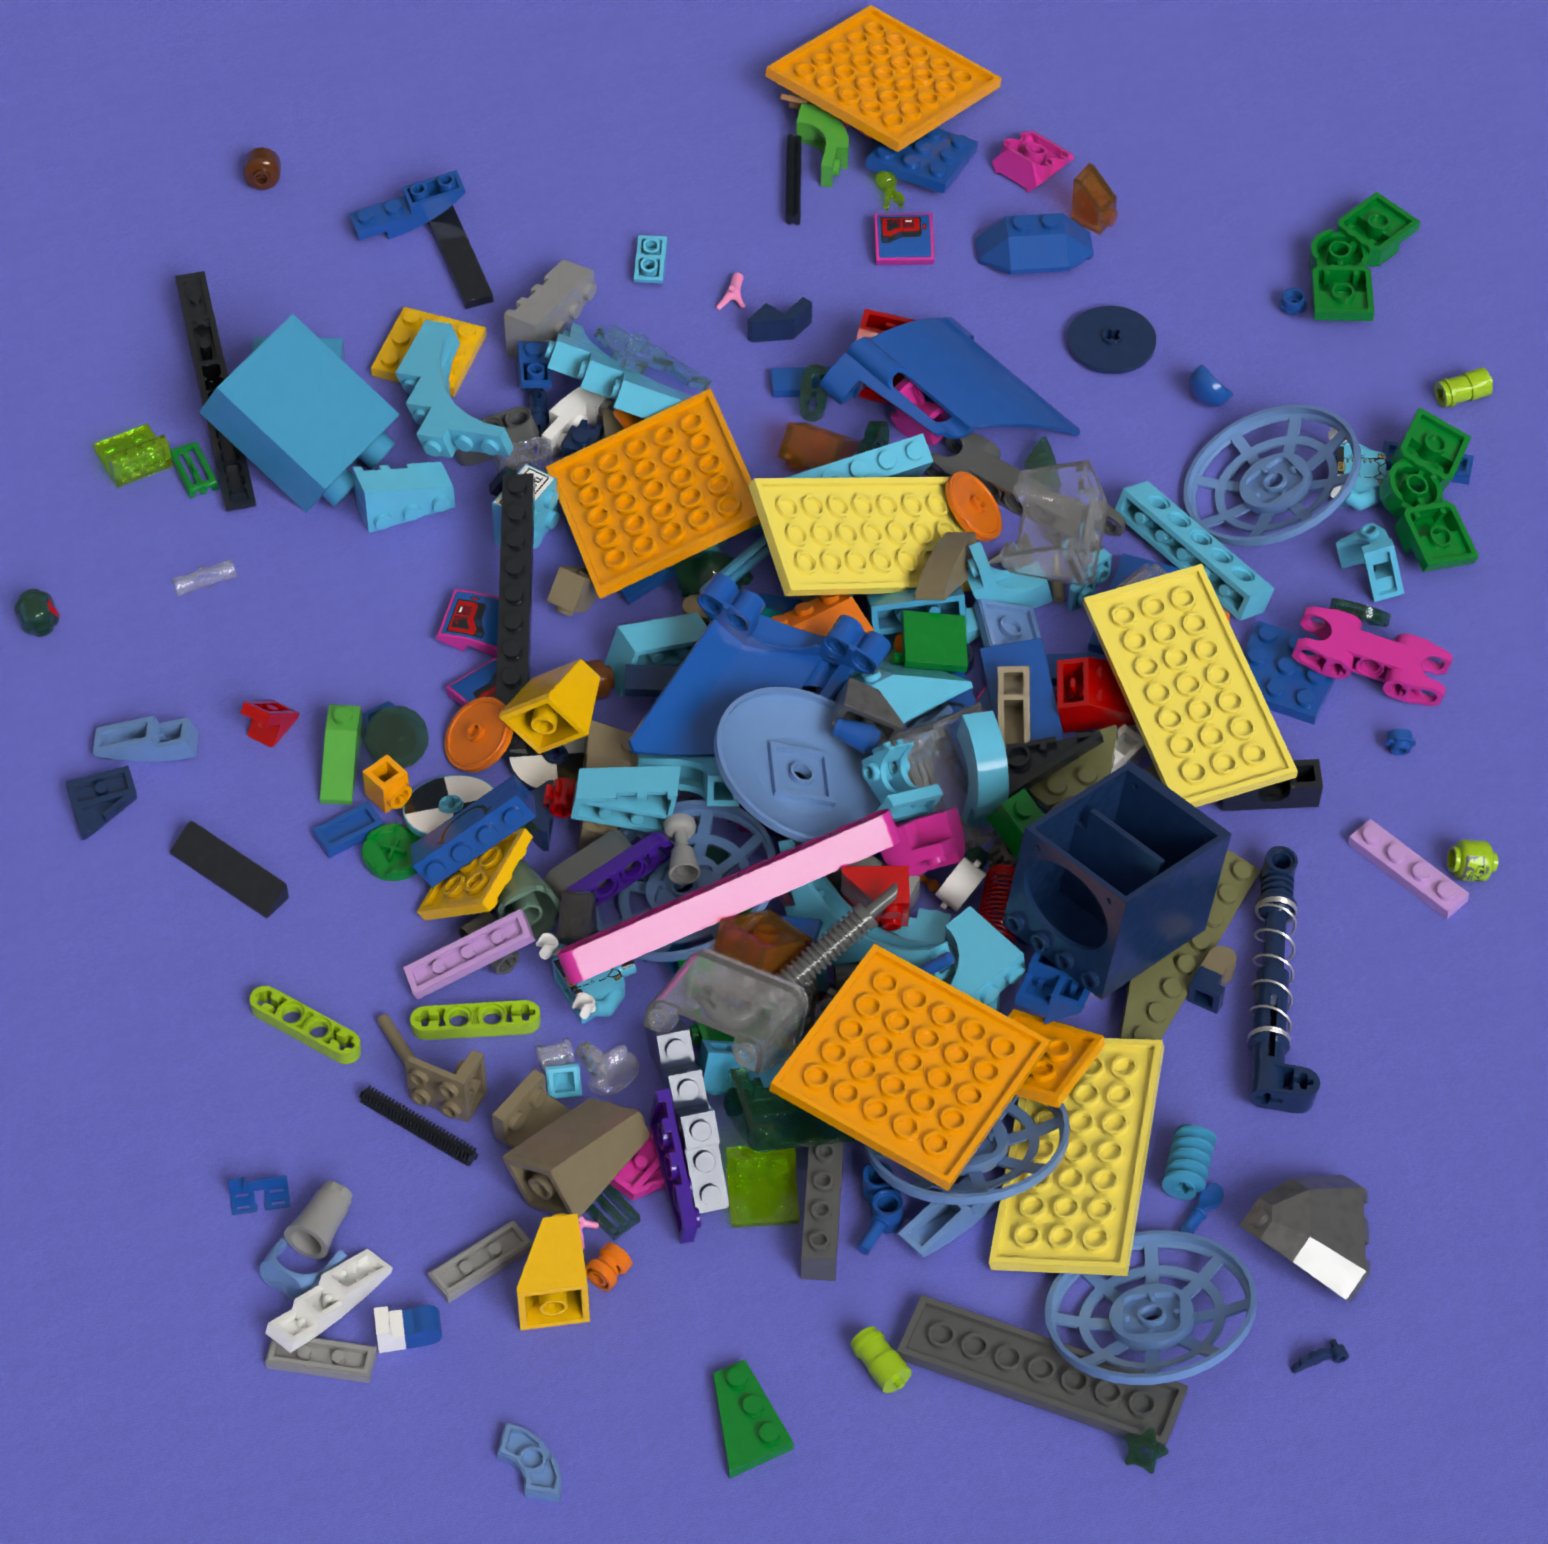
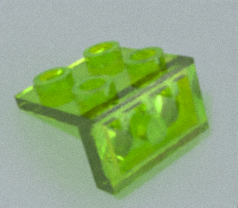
(133, 455)
(762, 1187)

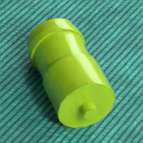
(1462, 388)
(881, 1360)

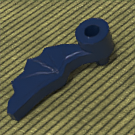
(1314, 1358)

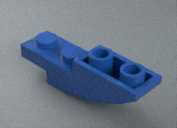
(418, 206)

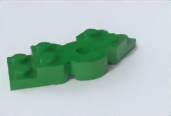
(1340, 259)
(1414, 493)

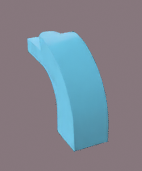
(1002, 585)
(986, 765)
(696, 776)

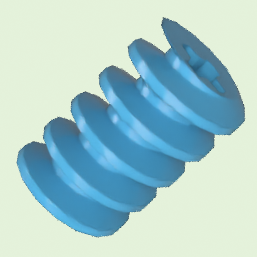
(1188, 1161)

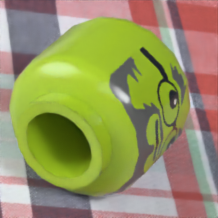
(1472, 860)

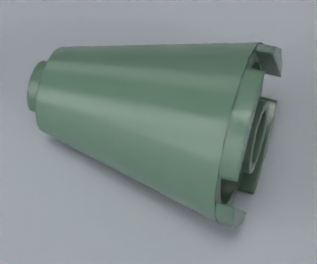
(532, 896)

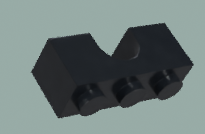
(1293, 793)

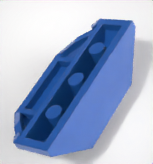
(1034, 244)

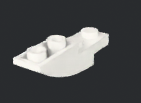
(570, 411)

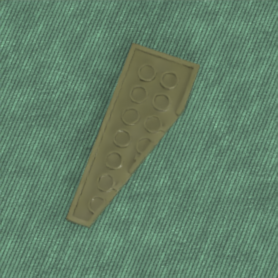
(1161, 989)

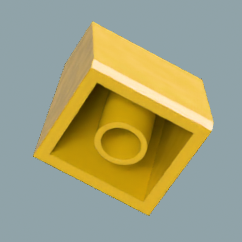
(554, 706)
(554, 1276)

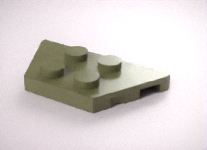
(1079, 773)

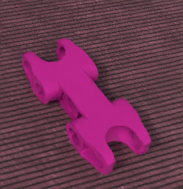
(1349, 649)

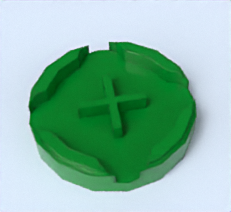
(388, 852)

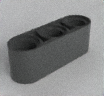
(518, 424)
(587, 861)

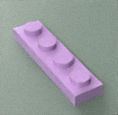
(1408, 869)
(469, 954)

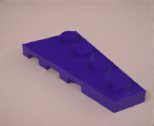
(672, 1165)

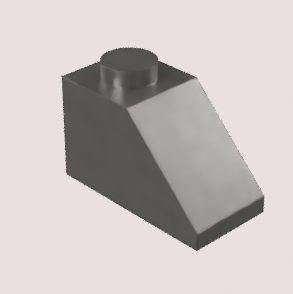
(867, 705)

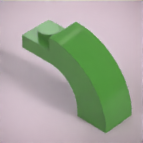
(828, 136)

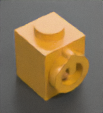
(387, 784)

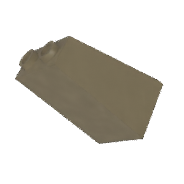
(576, 1156)

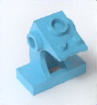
(1375, 550)
(892, 766)

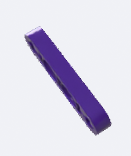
(615, 868)

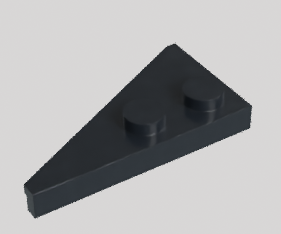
(1040, 758)

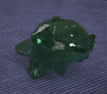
(697, 571)

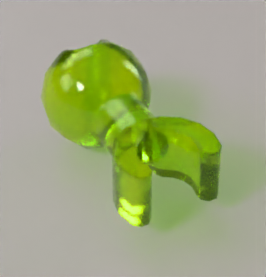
(887, 181)

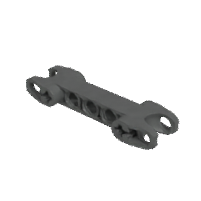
(983, 461)

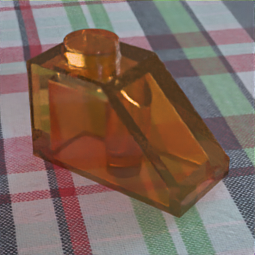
(1093, 201)

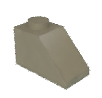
(572, 590)

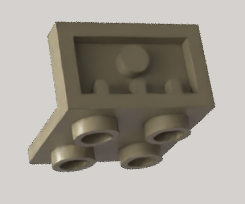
(452, 1094)
(526, 1111)

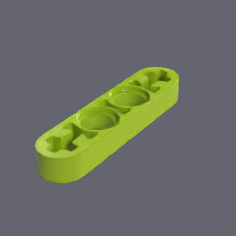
(308, 1021)
(475, 1025)

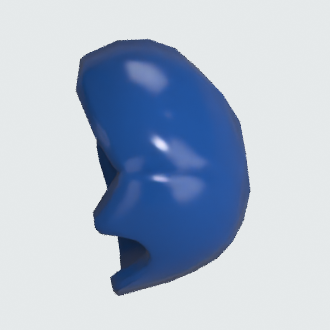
(1208, 388)

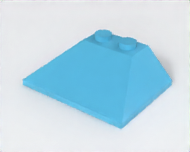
(912, 689)

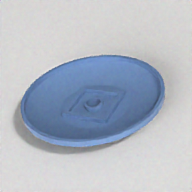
(784, 732)

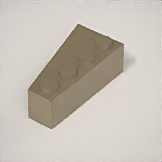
(603, 749)

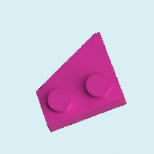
(641, 1174)

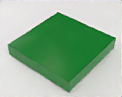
(934, 641)

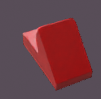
(268, 720)

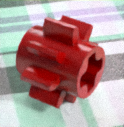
(560, 797)

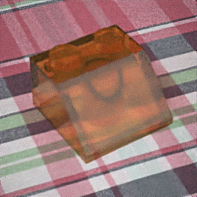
(814, 446)
(761, 940)

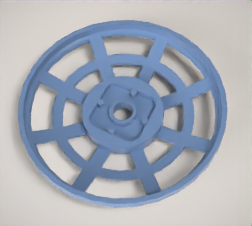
(1284, 467)
(661, 889)
(987, 1157)
(1171, 1304)

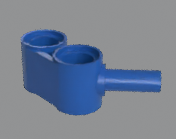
(880, 1198)

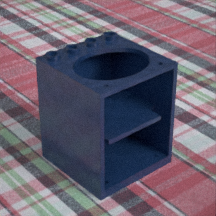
(1115, 879)

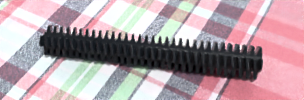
(793, 179)
(417, 1126)

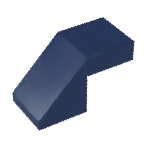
(774, 325)

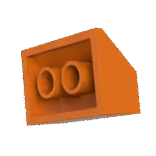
(822, 613)

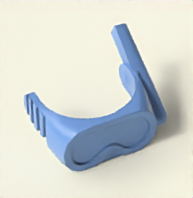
(289, 1282)

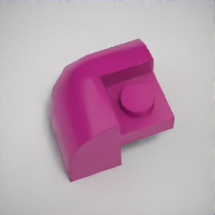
(928, 842)

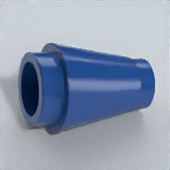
(857, 734)

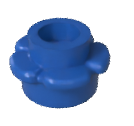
(1293, 301)
(1400, 741)

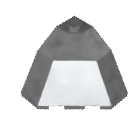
(1318, 1228)

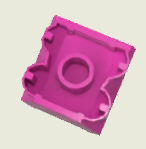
(1030, 159)

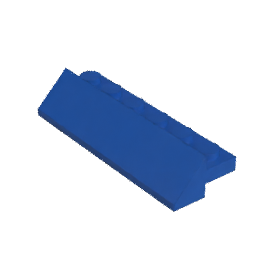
(1050, 991)

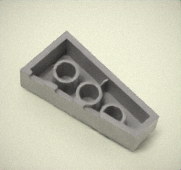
(549, 306)

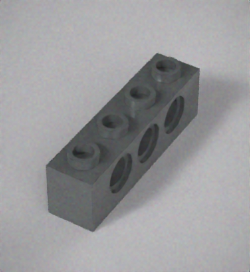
(822, 1212)

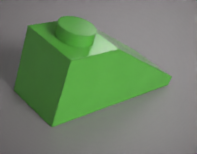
(341, 754)

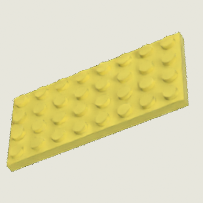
(852, 531)
(1189, 687)
(1089, 1205)

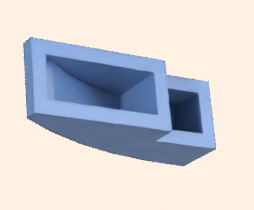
(147, 740)
(943, 1223)

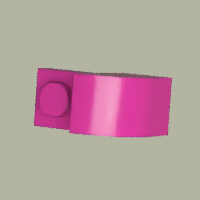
(909, 426)

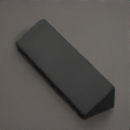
(230, 870)

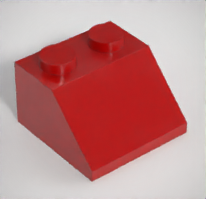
(868, 882)

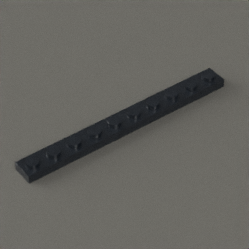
(515, 593)

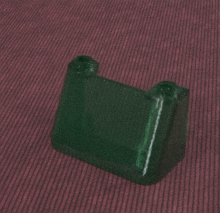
(770, 1121)

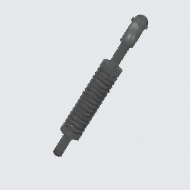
(837, 940)

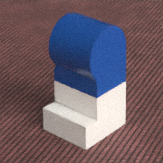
(407, 1327)

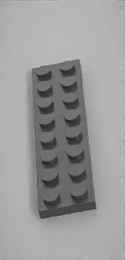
(1034, 1372)

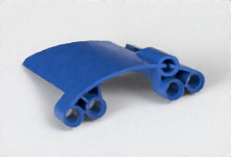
(950, 370)
(745, 654)

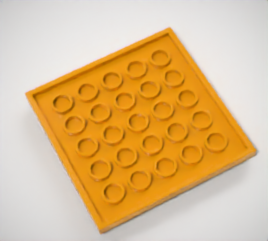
(883, 77)
(655, 493)
(910, 1066)

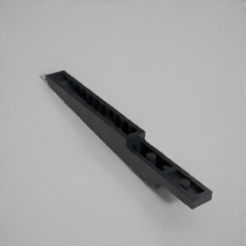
(210, 373)

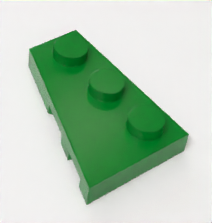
(747, 1420)

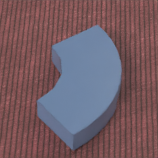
(533, 1461)

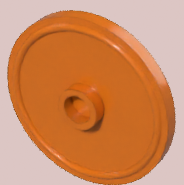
(973, 506)
(477, 735)

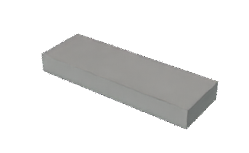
(480, 1261)
(325, 1359)

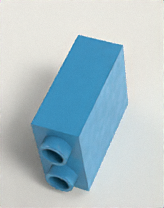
(302, 416)

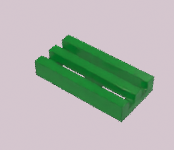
(200, 485)

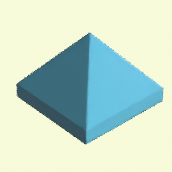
(563, 1080)

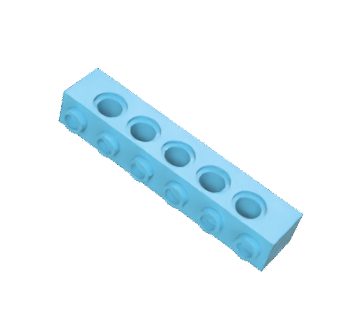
(1189, 544)

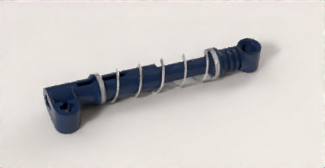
(1272, 982)

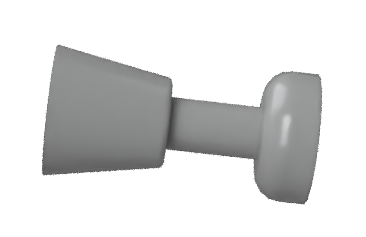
(683, 862)

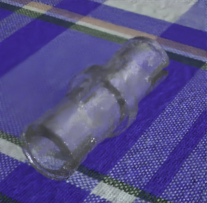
(223, 572)

